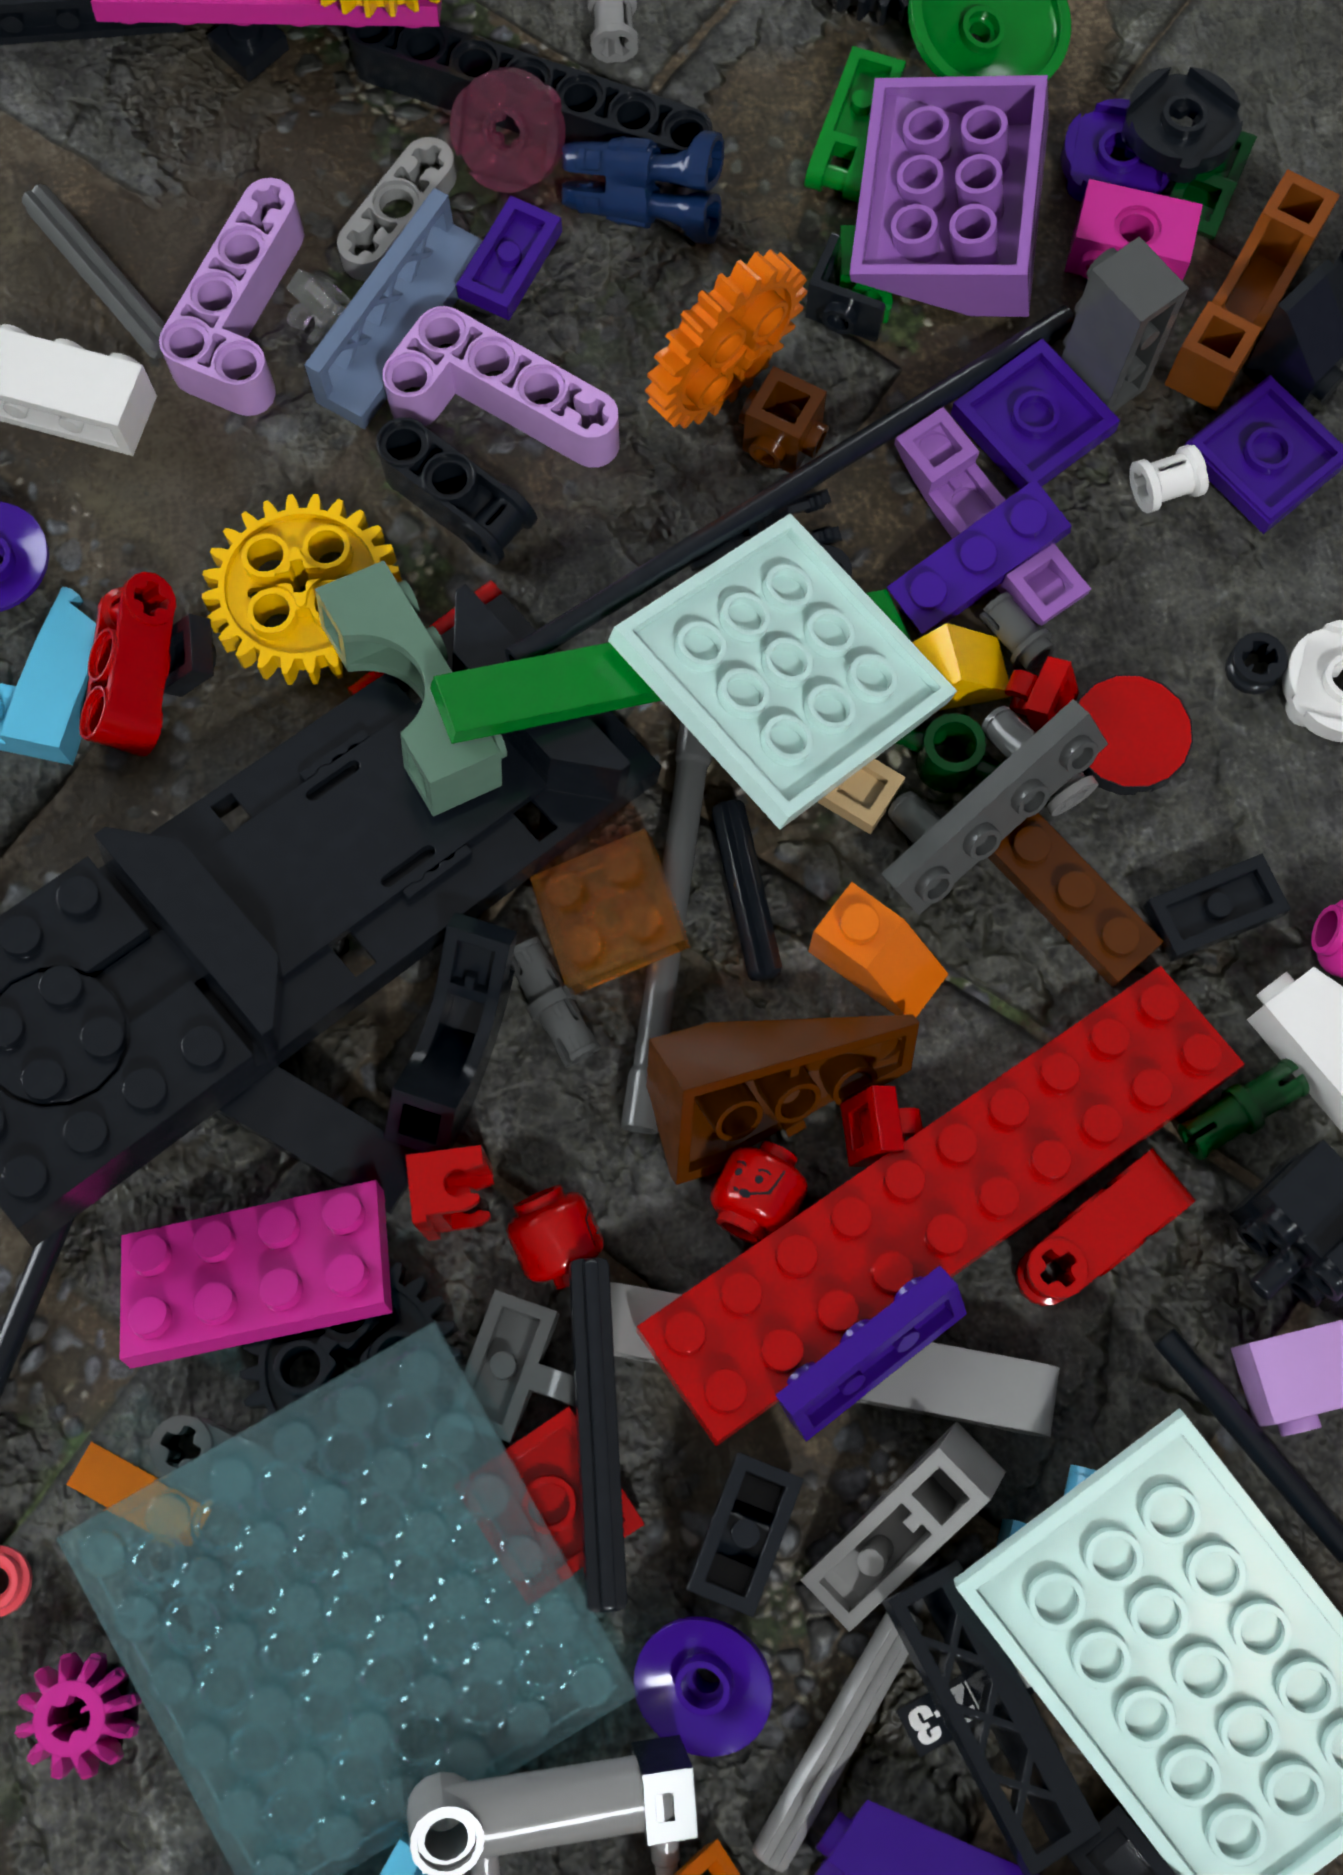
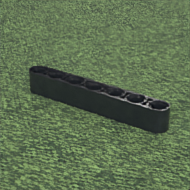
(442, 61)

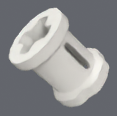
(1168, 478)

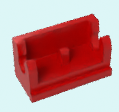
(442, 1189)

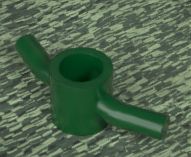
(956, 731)

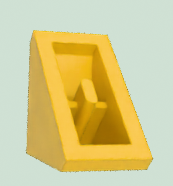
(968, 662)

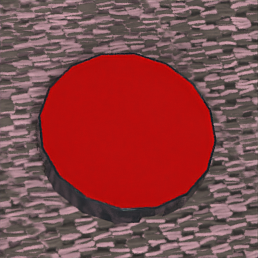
(1144, 731)

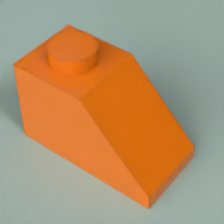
(877, 952)

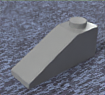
(905, 1526)

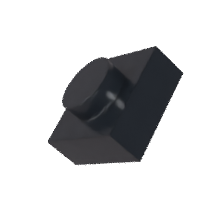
(248, 47)
(190, 655)

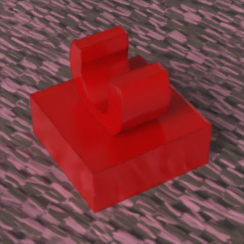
(1044, 694)
(876, 1125)

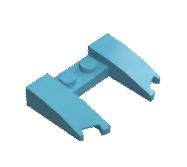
(46, 705)

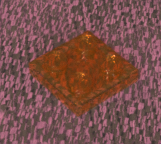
(609, 912)

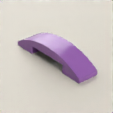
(960, 494)

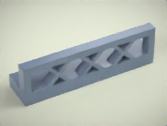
(408, 281)

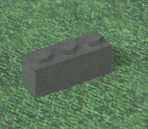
(1123, 322)

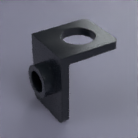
(839, 307)

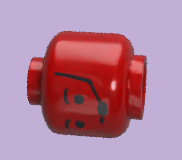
(758, 1191)
(552, 1232)

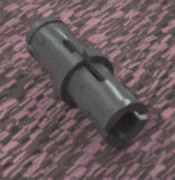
(552, 1003)

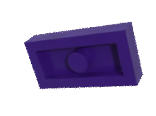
(509, 257)

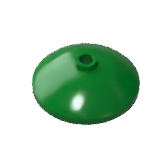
(1014, 34)

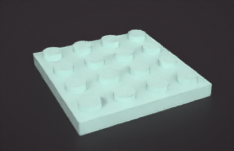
(782, 668)

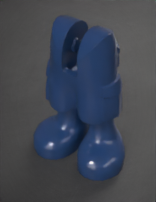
(630, 186)

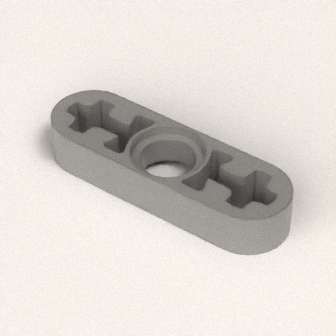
(397, 183)

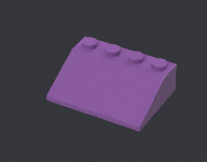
(953, 191)

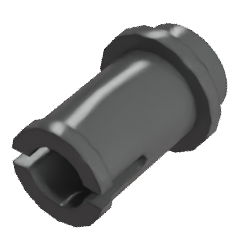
(1017, 632)

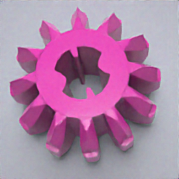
(54, 1729)

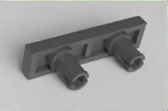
(977, 824)

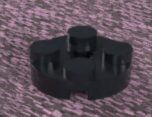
(1175, 148)

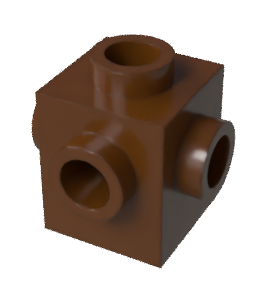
(784, 421)

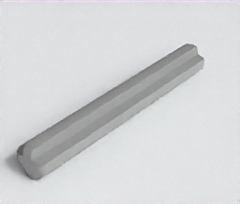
(832, 1747)

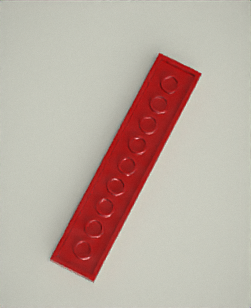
(938, 1201)

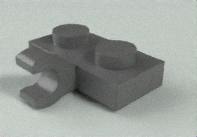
(509, 1362)

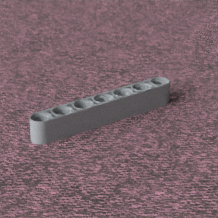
(934, 1383)

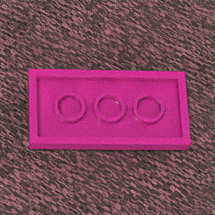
(254, 1274)

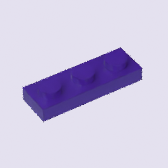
(978, 559)
(871, 1352)

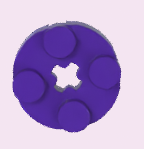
(1088, 150)

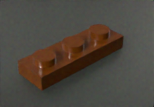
(1075, 899)

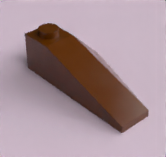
(749, 1079)

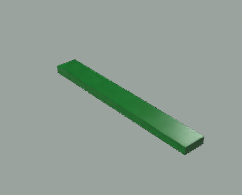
(552, 688)

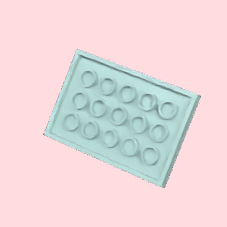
(1181, 1656)

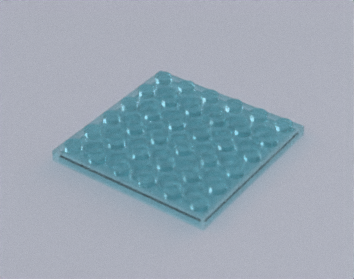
(346, 1613)

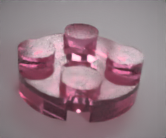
(535, 112)

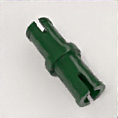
(1243, 1108)

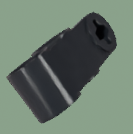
(481, 514)

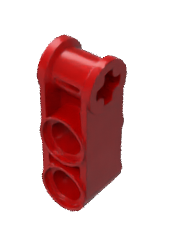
(129, 665)
(1104, 1230)

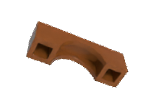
(1252, 290)

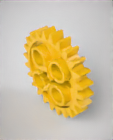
(298, 540)

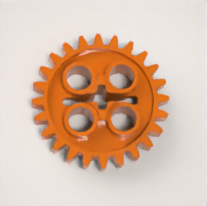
(726, 338)

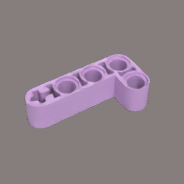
(268, 235)
(576, 423)

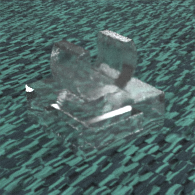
(317, 299)

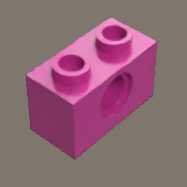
(1118, 215)

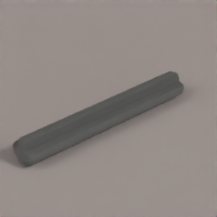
(95, 268)

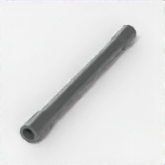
(662, 976)

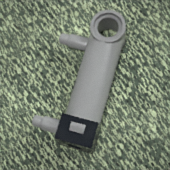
(556, 1808)

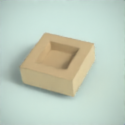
(865, 795)

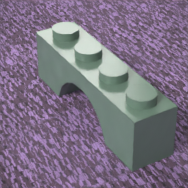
(379, 630)

